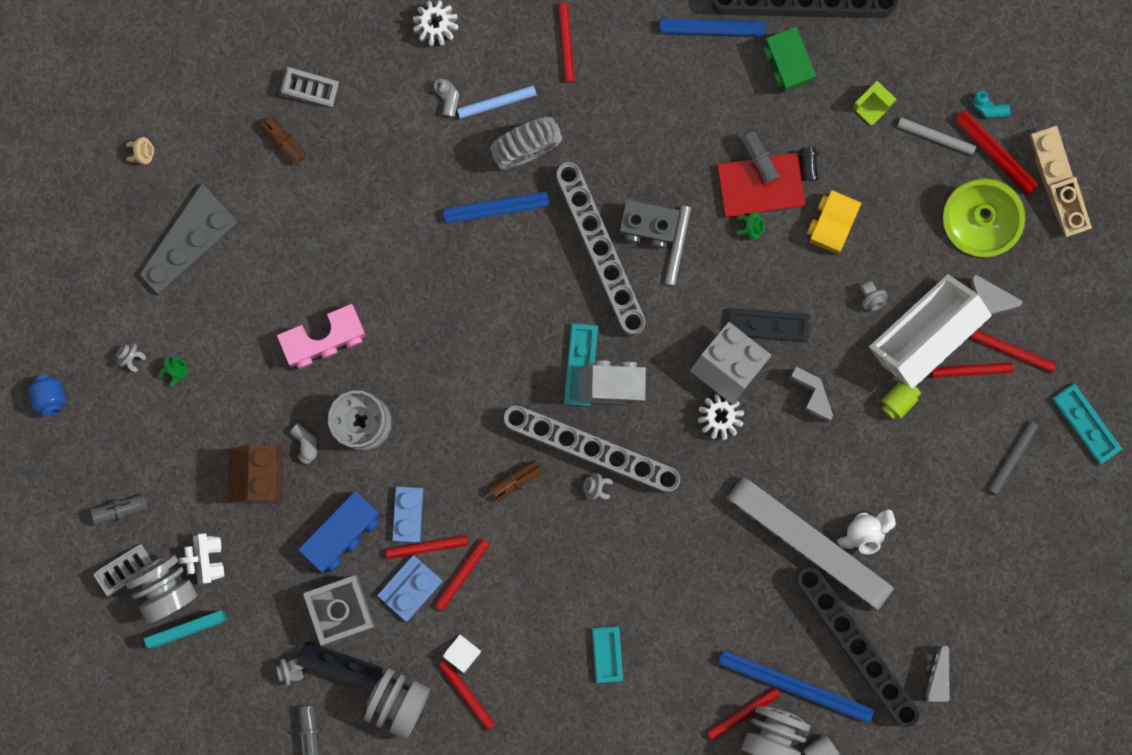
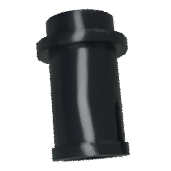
(809, 163)

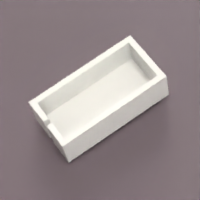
(930, 331)

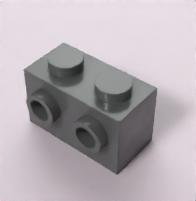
(649, 223)

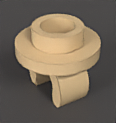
(142, 150)

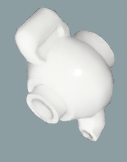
(868, 532)

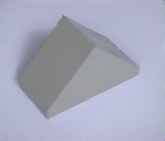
(993, 297)

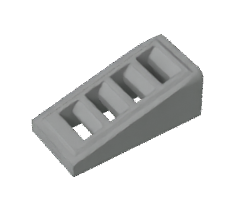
(311, 78)
(103, 581)
(939, 680)

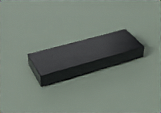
(771, 324)
(339, 666)

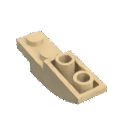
(1059, 181)

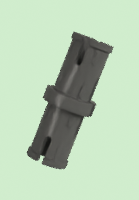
(119, 509)

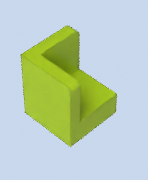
(874, 103)

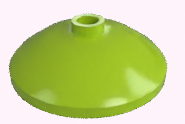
(979, 233)

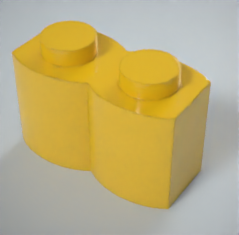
(834, 222)

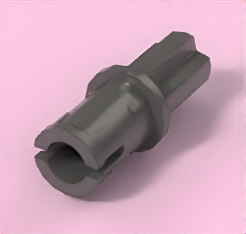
(760, 157)
(308, 730)

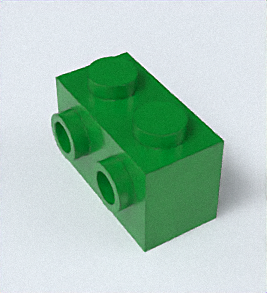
(789, 60)

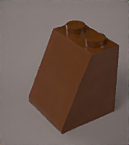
(256, 474)

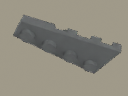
(192, 236)

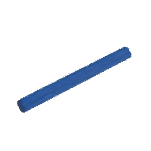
(795, 686)

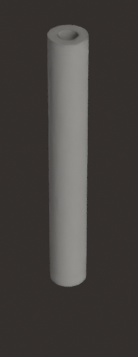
(936, 136)
(677, 246)

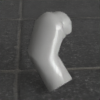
(449, 95)
(308, 444)

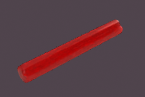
(996, 152)

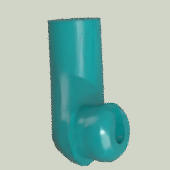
(987, 109)

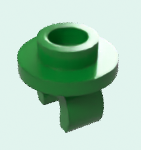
(754, 227)
(175, 367)

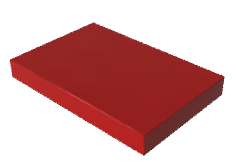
(746, 192)

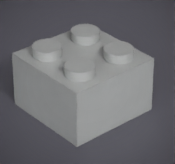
(730, 363)
(611, 384)
(339, 610)

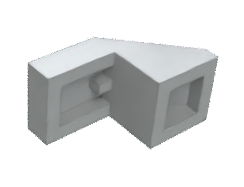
(818, 403)

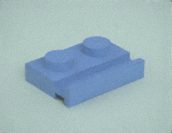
(410, 588)

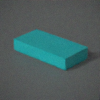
(607, 654)

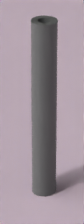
(1013, 457)

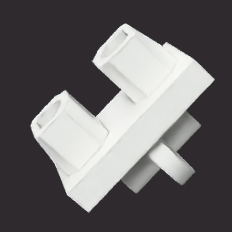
(202, 546)

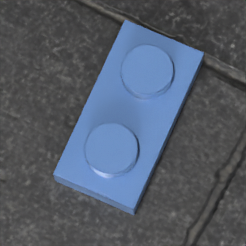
(408, 514)

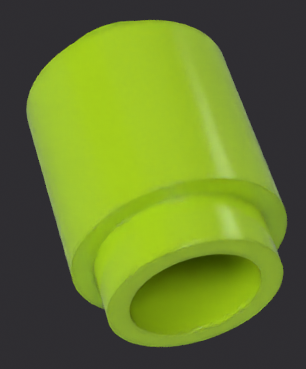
(900, 400)

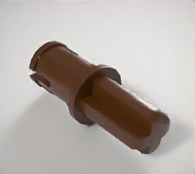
(283, 140)
(516, 480)

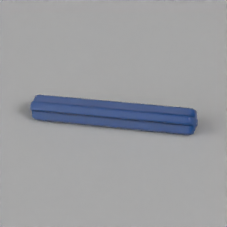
(712, 27)
(496, 207)

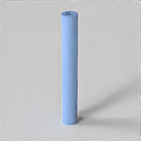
(496, 102)

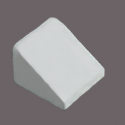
(461, 653)

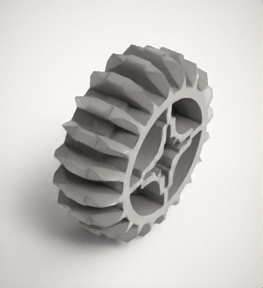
(526, 143)

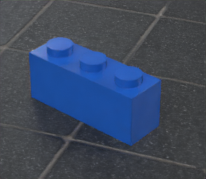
(340, 533)

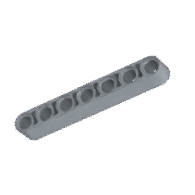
(592, 238)
(581, 439)
(810, 543)

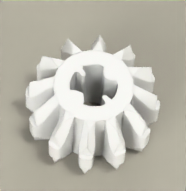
(425, 20)
(711, 415)

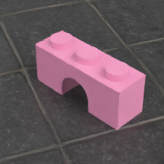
(301, 349)

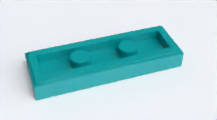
(581, 352)
(1087, 424)
(186, 629)

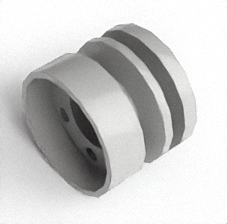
(344, 420)
(161, 589)
(397, 704)
(775, 734)

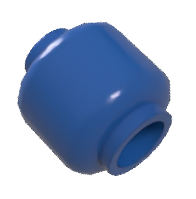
(46, 396)

